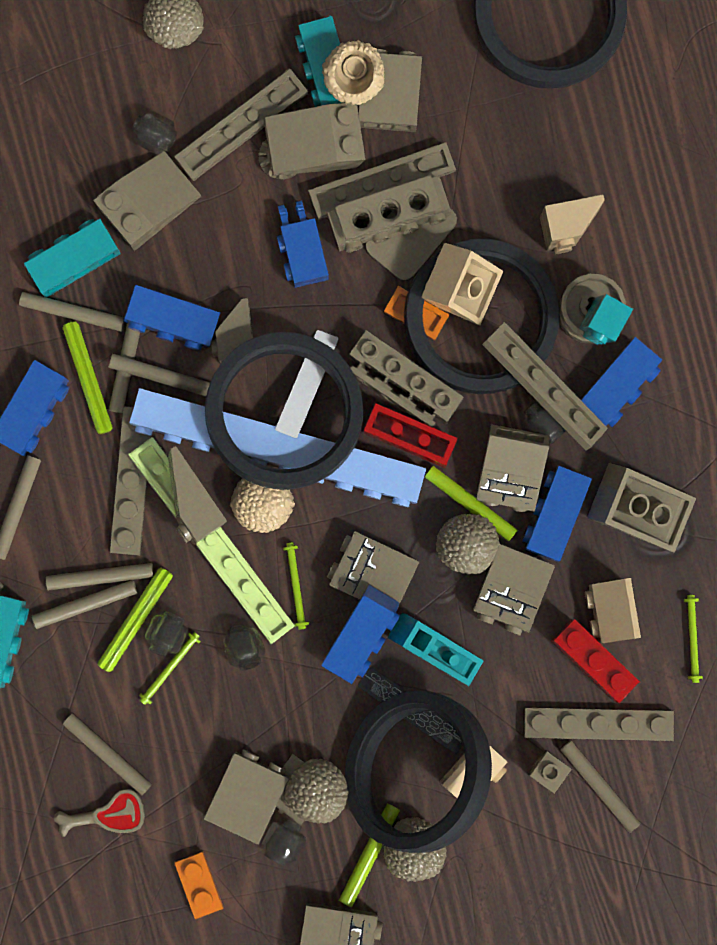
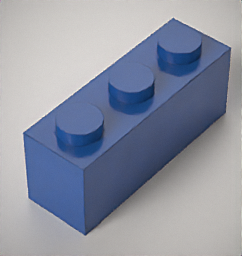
(171, 318)
(622, 382)
(31, 408)
(556, 513)
(362, 635)

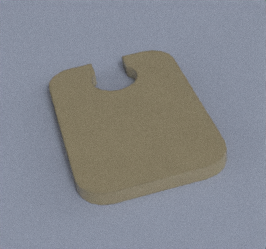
(407, 253)

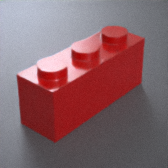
(410, 435)
(595, 661)

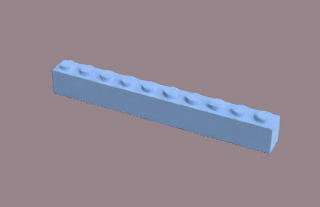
(265, 445)

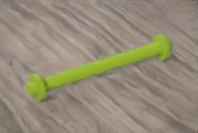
(296, 586)
(693, 638)
(145, 698)

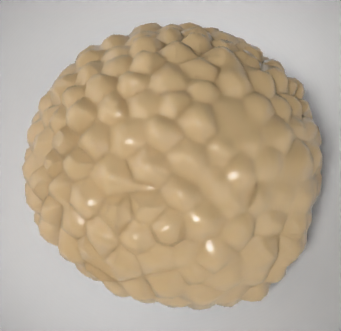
(353, 72)
(261, 507)

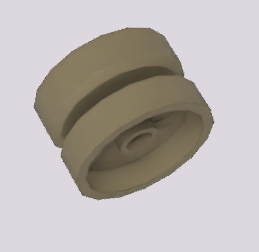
(581, 294)

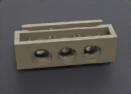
(396, 199)
(406, 377)

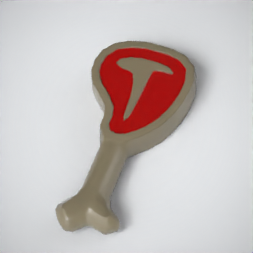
(121, 815)

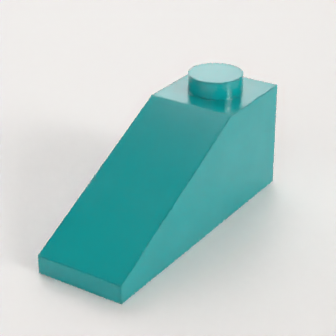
(435, 649)

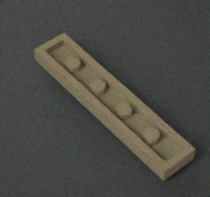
(240, 125)
(431, 161)
(545, 386)
(129, 494)
(599, 724)

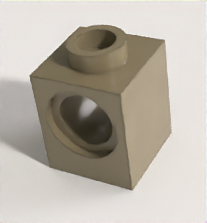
(549, 771)

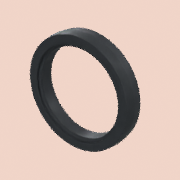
(549, 76)
(544, 293)
(301, 346)
(473, 791)

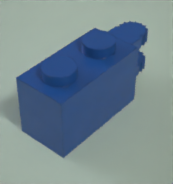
(303, 248)

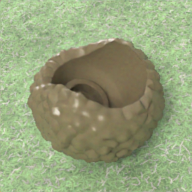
(173, 22)
(467, 543)
(316, 791)
(414, 865)

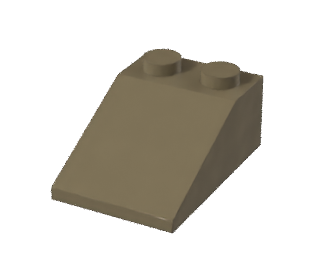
(315, 139)
(147, 199)
(194, 507)
(641, 507)

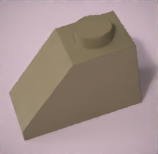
(233, 331)

